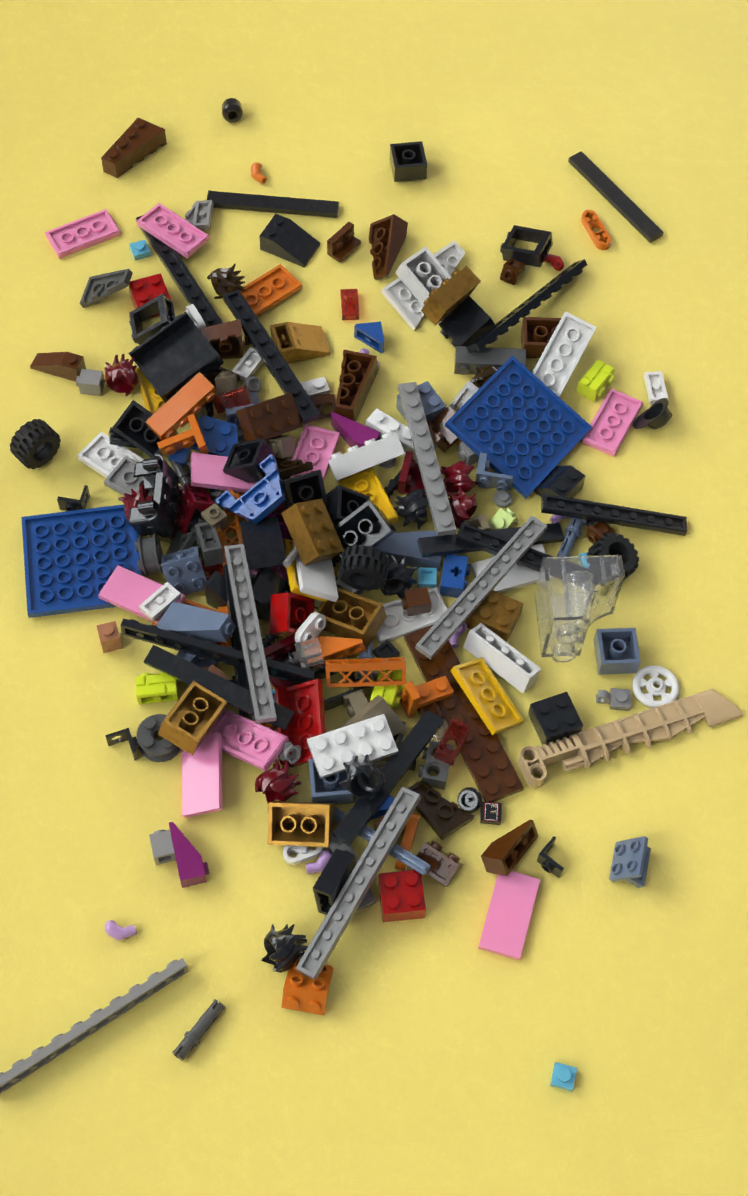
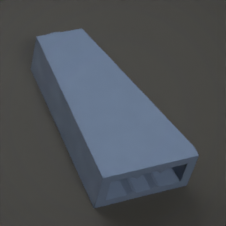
(406, 545)
(197, 622)

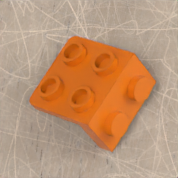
(305, 993)

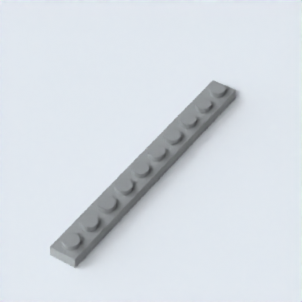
(427, 459)
(480, 587)
(250, 634)
(358, 883)
(97, 1020)

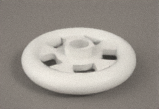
(654, 671)

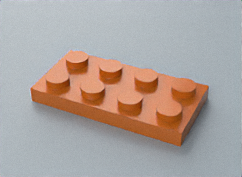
(270, 289)

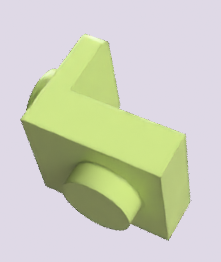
(503, 519)

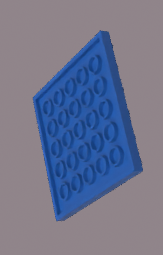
(518, 426)
(73, 558)

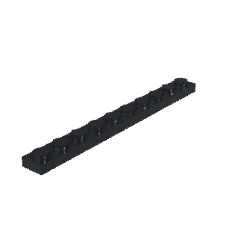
(183, 279)
(524, 309)
(271, 355)
(210, 650)

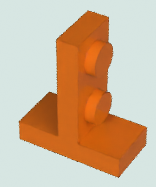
(184, 439)
(424, 694)

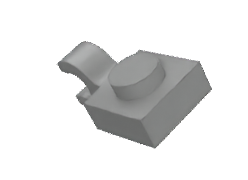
(617, 698)

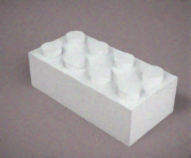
(422, 274)

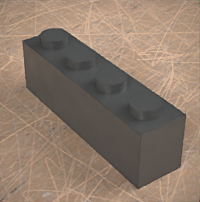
(494, 357)

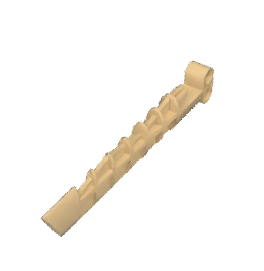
(646, 726)

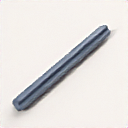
(397, 851)

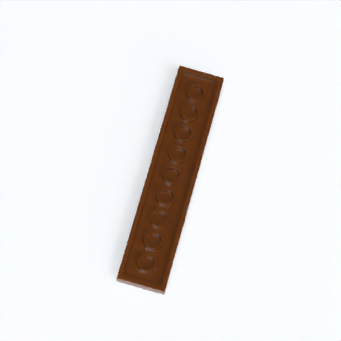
(481, 750)

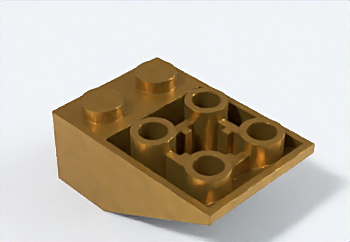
(299, 341)

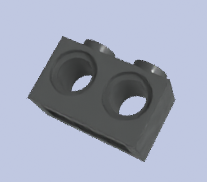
(208, 544)
(434, 765)

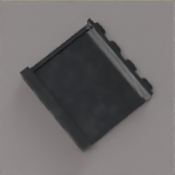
(175, 356)

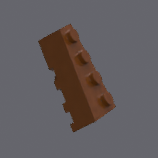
(132, 147)
(225, 339)
(355, 382)

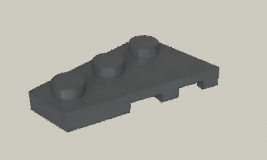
(105, 285)

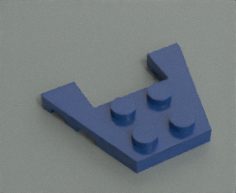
(218, 436)
(259, 499)

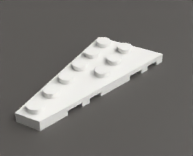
(403, 299)

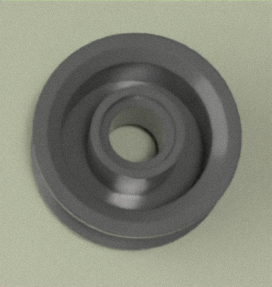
(150, 554)
(154, 749)

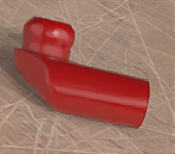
(556, 261)

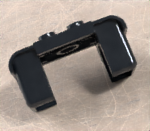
(160, 514)

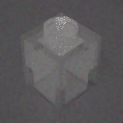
(309, 653)

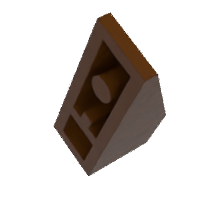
(59, 364)
(508, 850)

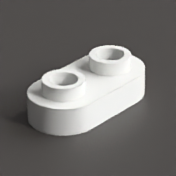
(195, 316)
(311, 627)
(303, 854)

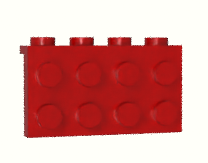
(309, 717)

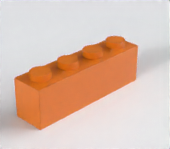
(184, 403)

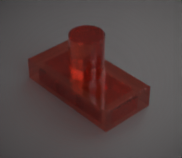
(349, 304)
(232, 398)

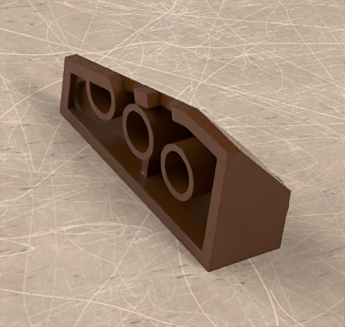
(386, 240)

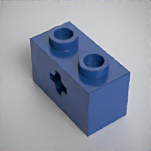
(453, 575)

